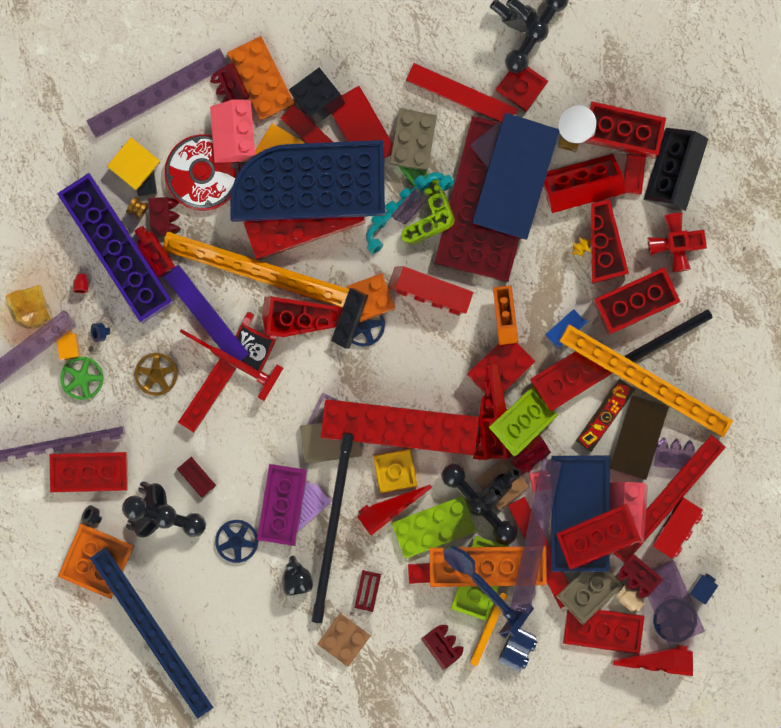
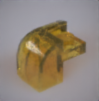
(29, 307)

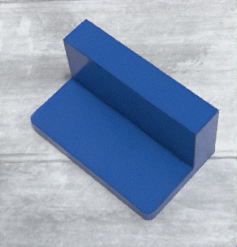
(572, 319)

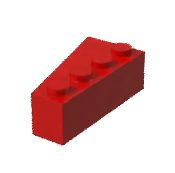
(607, 251)
(430, 289)

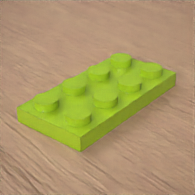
(522, 421)
(433, 527)
(472, 599)

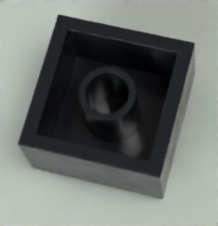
(316, 96)

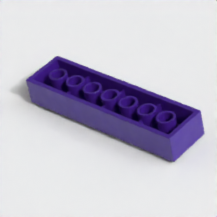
(115, 248)

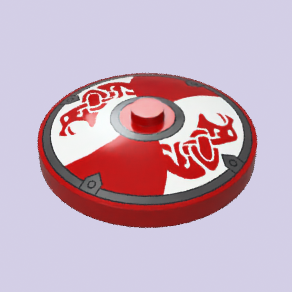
(196, 178)

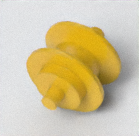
(581, 247)

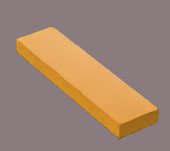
(483, 640)

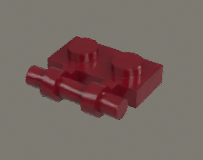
(530, 455)

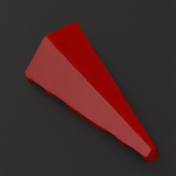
(491, 409)

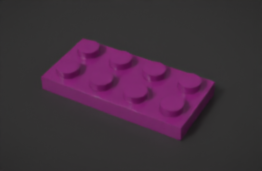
(282, 505)

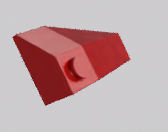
(293, 317)
(670, 660)

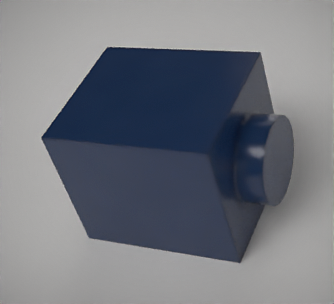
(703, 588)

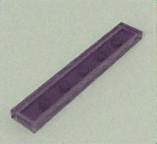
(35, 344)

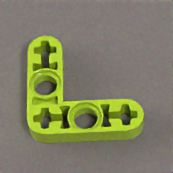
(438, 214)

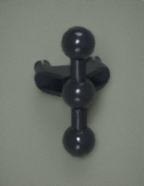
(524, 19)
(483, 501)
(153, 513)

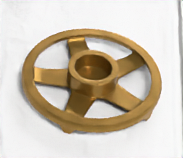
(156, 374)

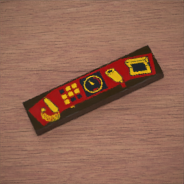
(605, 415)

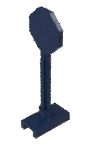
(464, 563)

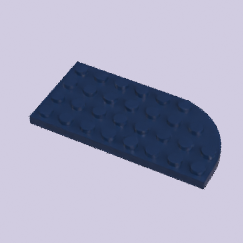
(311, 182)

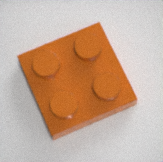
(379, 297)

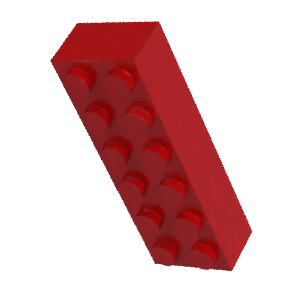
(278, 236)

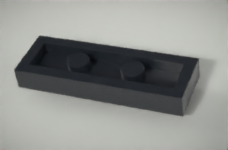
(349, 318)

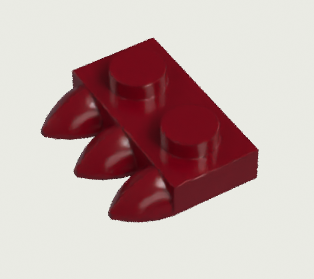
(231, 83)
(161, 216)
(640, 575)
(441, 646)

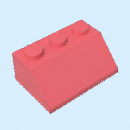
(232, 131)
(633, 495)

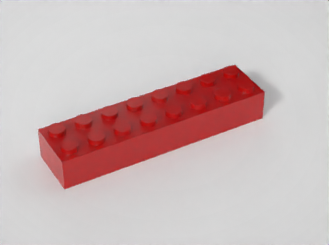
(400, 427)

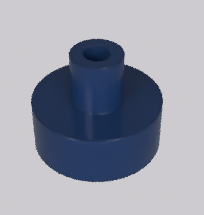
(99, 332)

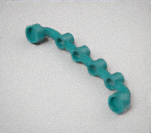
(379, 222)

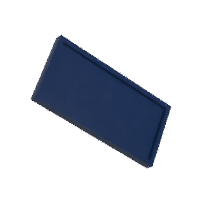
(515, 176)
(579, 496)

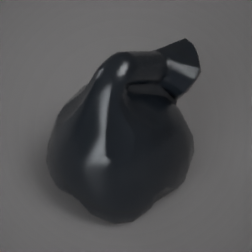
(296, 578)

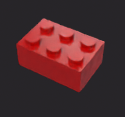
(511, 363)

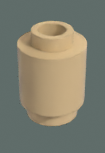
(630, 598)

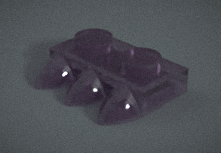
(674, 456)

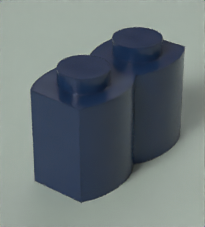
(517, 649)

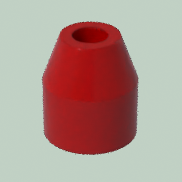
(80, 284)

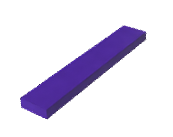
(205, 313)

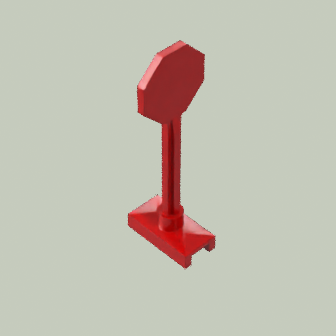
(266, 380)

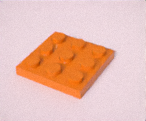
(80, 569)

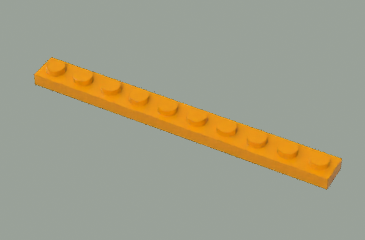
(255, 269)
(645, 380)

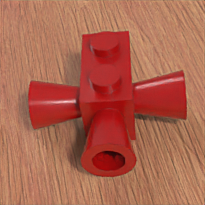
(677, 242)

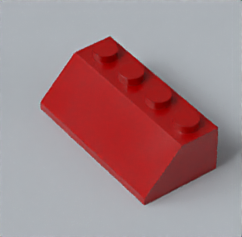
(583, 183)

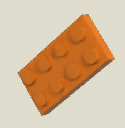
(261, 78)

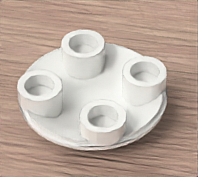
(577, 124)

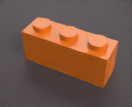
(505, 315)

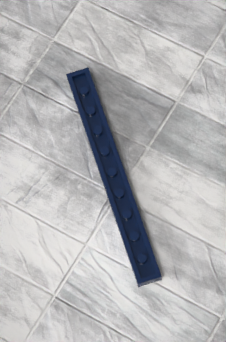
(151, 632)

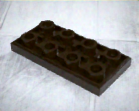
(638, 437)

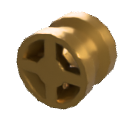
(137, 208)

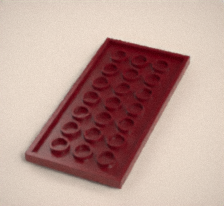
(465, 244)

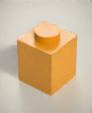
(68, 346)

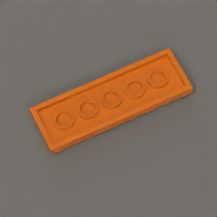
(494, 564)

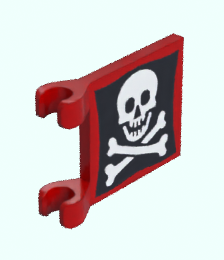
(256, 343)

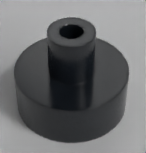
(91, 515)

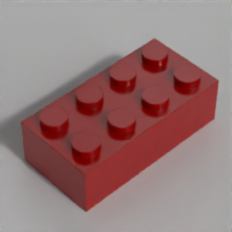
(627, 130)
(636, 301)

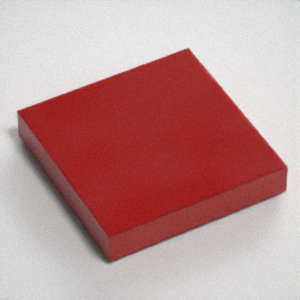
(522, 88)

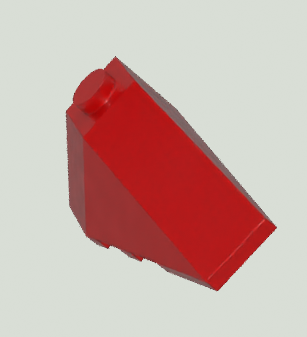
(381, 513)

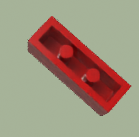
(677, 528)

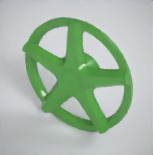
(81, 378)

